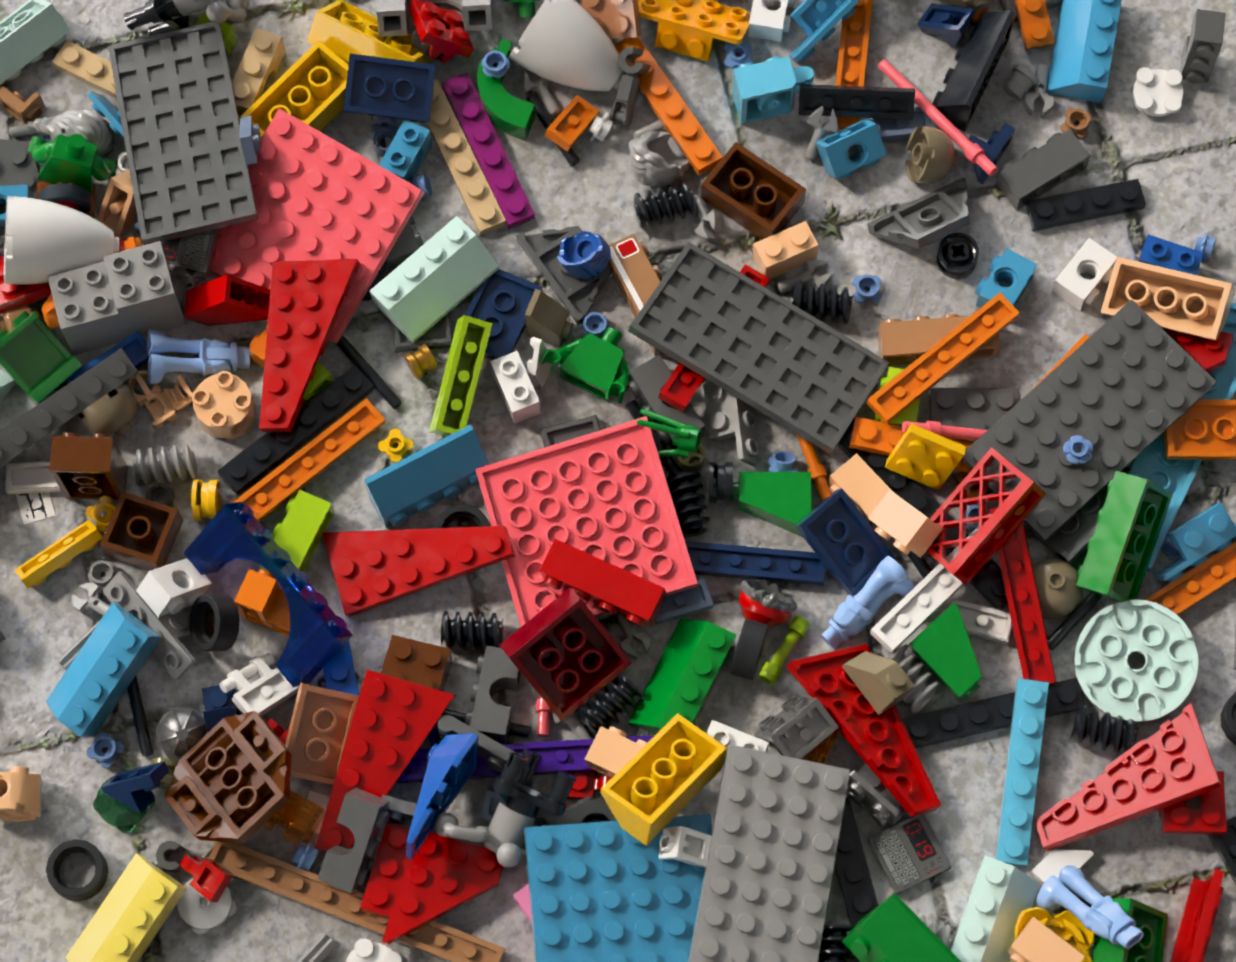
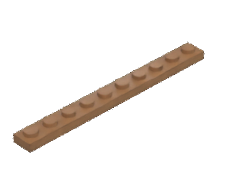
(306, 889)

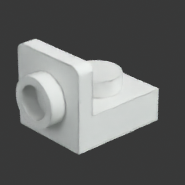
(685, 846)

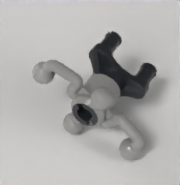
(175, 13)
(517, 809)

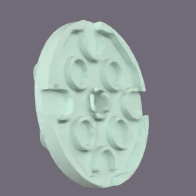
(1141, 629)

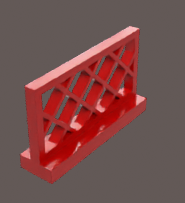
(994, 527)
(1198, 919)

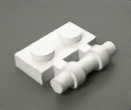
(263, 693)

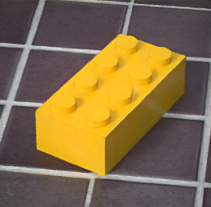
(308, 90)

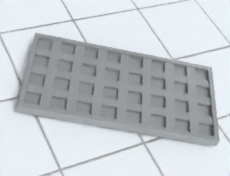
(769, 859)

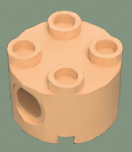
(224, 406)
(20, 795)

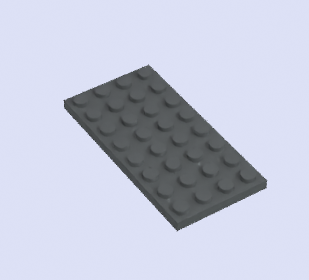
(182, 133)
(759, 347)
(1112, 390)

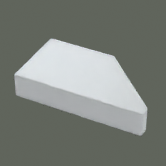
(536, 371)
(1057, 859)

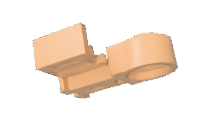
(164, 401)

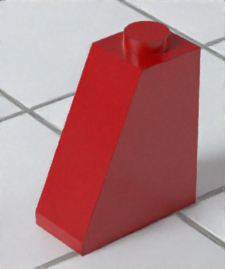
(227, 302)

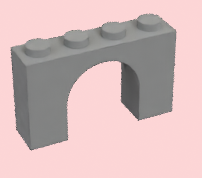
(394, 14)

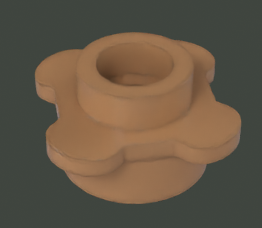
(1081, 116)

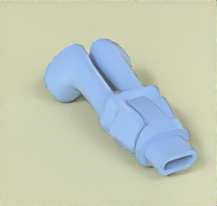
(212, 356)
(859, 610)
(1104, 915)

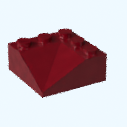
(565, 654)

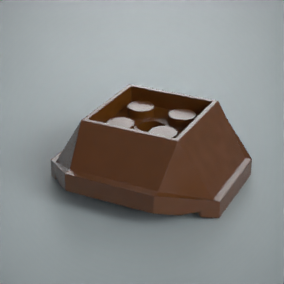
(231, 780)

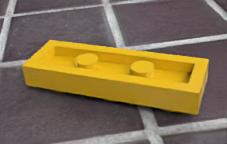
(58, 554)

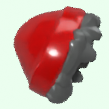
(765, 603)

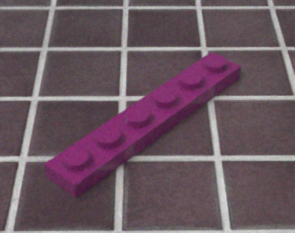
(488, 150)

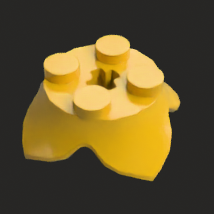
(1064, 925)

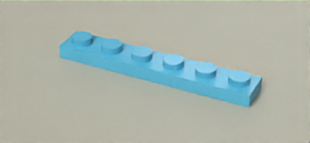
(1021, 772)

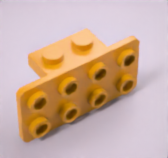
(692, 25)

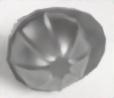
(180, 731)

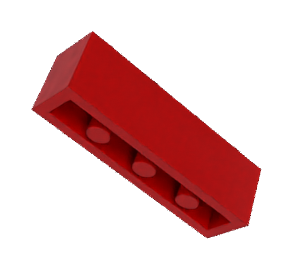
(603, 583)

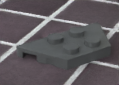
(17, 168)
(927, 217)
(574, 293)

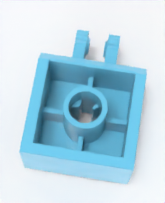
(767, 88)

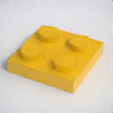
(925, 457)

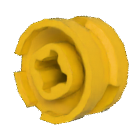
(205, 499)

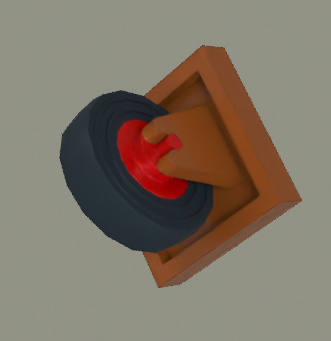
(68, 195)

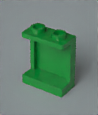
(35, 357)

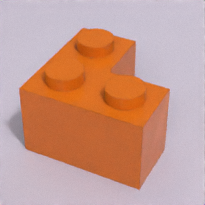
(263, 602)

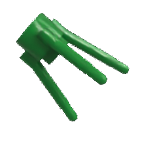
(685, 436)

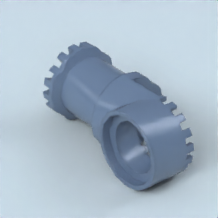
(382, 128)

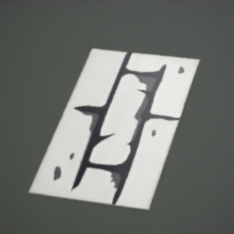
(35, 506)

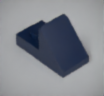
(946, 21)
(993, 148)
(217, 705)
(136, 785)

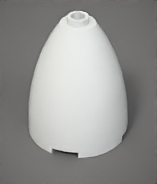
(568, 48)
(51, 240)

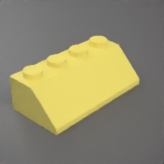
(129, 915)

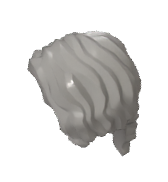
(81, 122)
(654, 161)

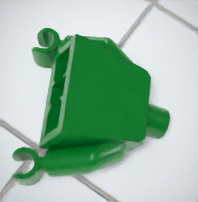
(71, 161)
(593, 364)

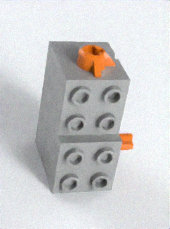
(115, 298)

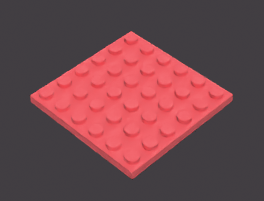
(316, 205)
(595, 495)

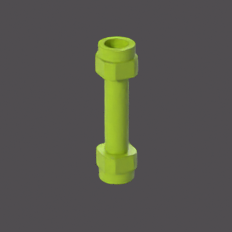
(771, 671)

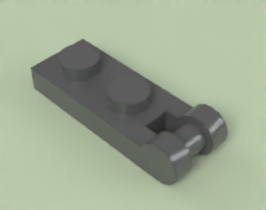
(488, 749)

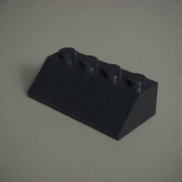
(974, 67)

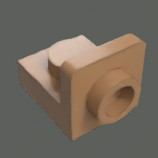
(19, 107)

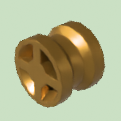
(421, 361)

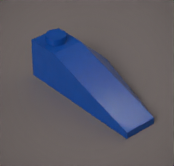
(446, 774)

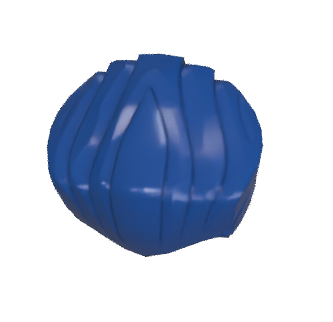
(584, 254)

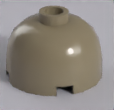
(931, 155)
(111, 412)
(1057, 588)

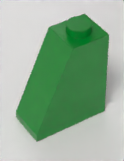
(775, 497)
(948, 653)

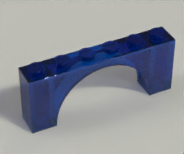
(314, 628)

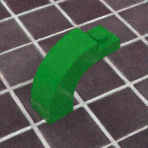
(505, 111)

